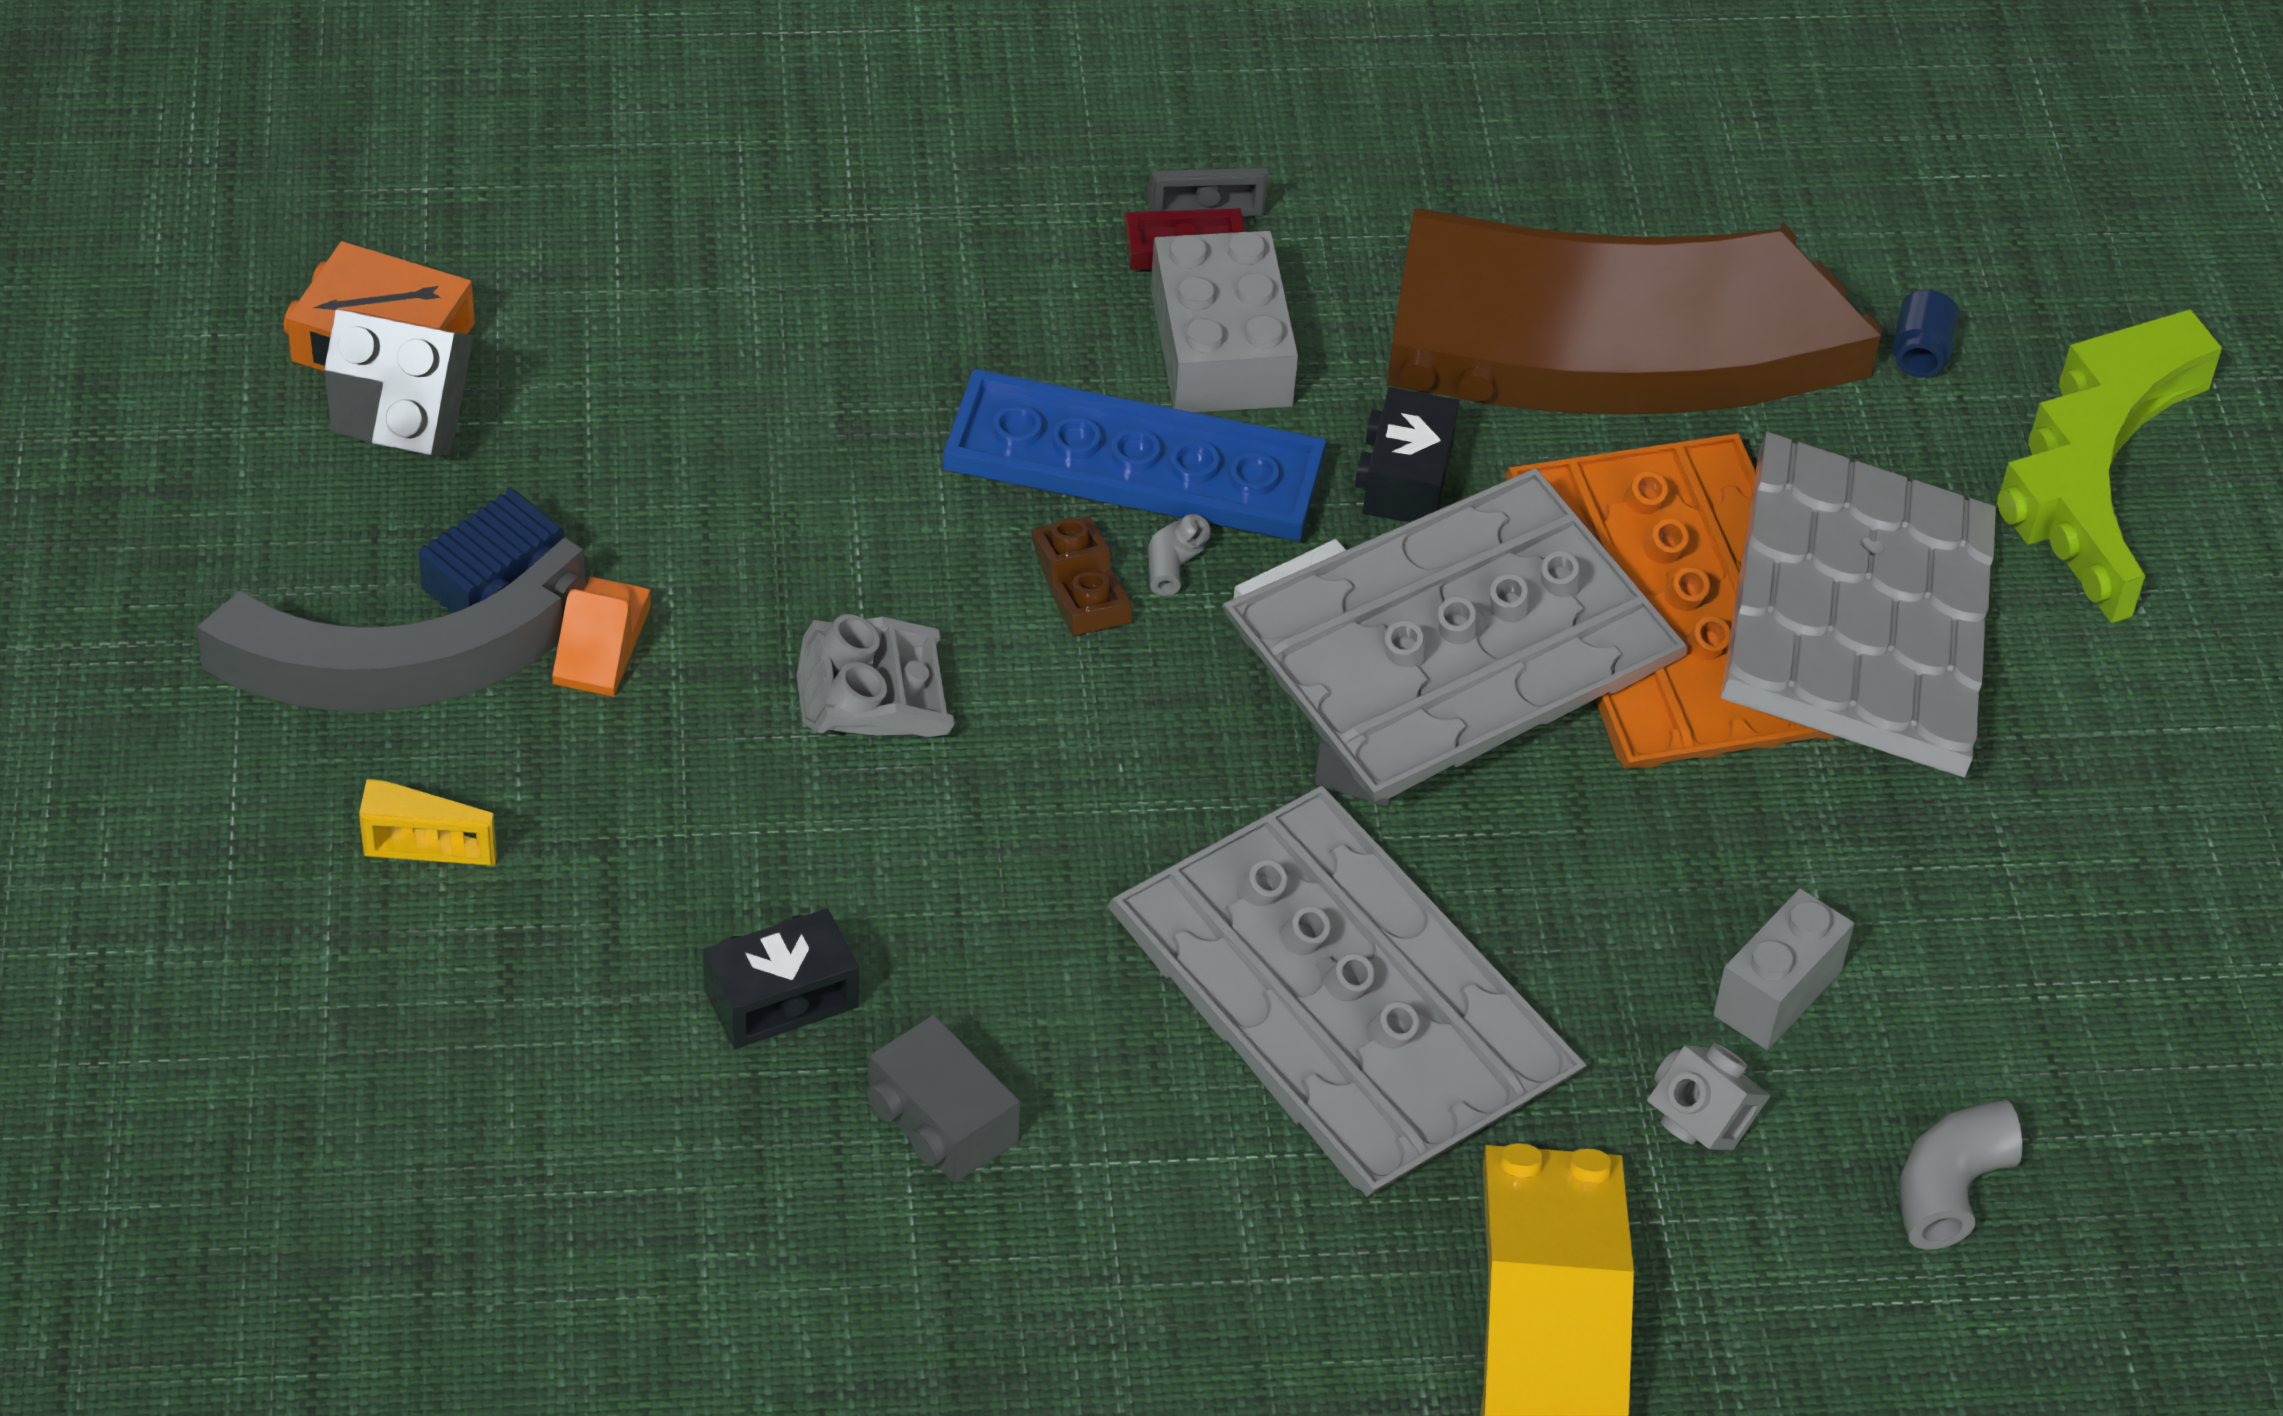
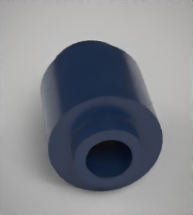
(1925, 332)

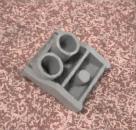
(872, 678)

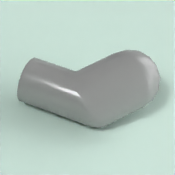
(1172, 548)

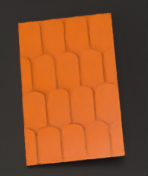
(1679, 533)

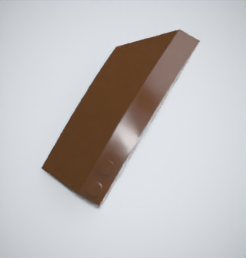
(1619, 319)

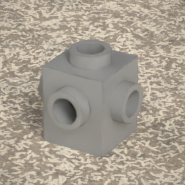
(1706, 1096)

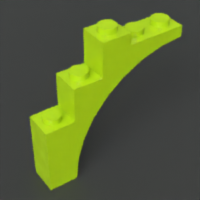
(2107, 395)

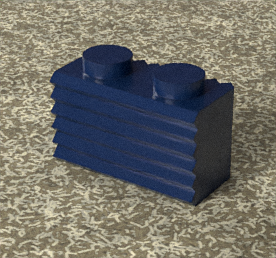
(486, 551)

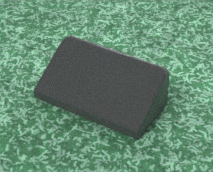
(1208, 190)

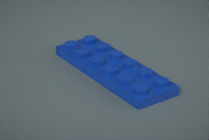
(1135, 454)

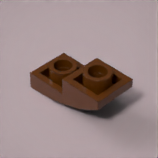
(1080, 575)

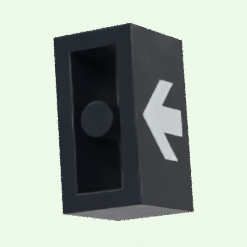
(1408, 456)
(780, 978)

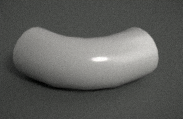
(1945, 1164)

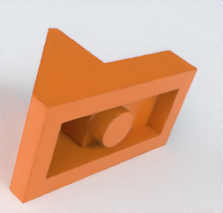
(599, 635)

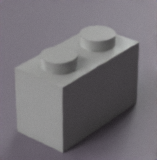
(1783, 969)

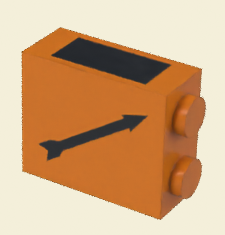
(376, 286)

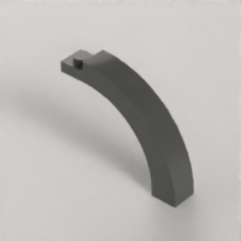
(397, 664)

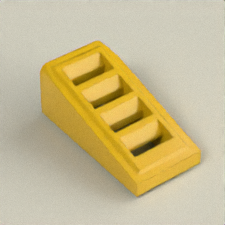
(423, 826)

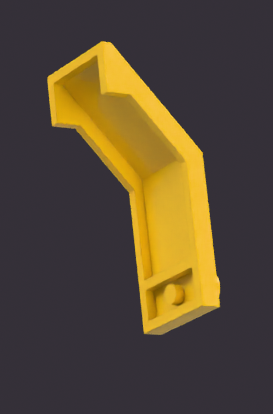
(1557, 1283)

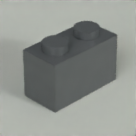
(943, 1099)

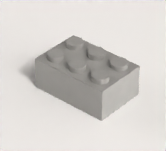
(1223, 322)

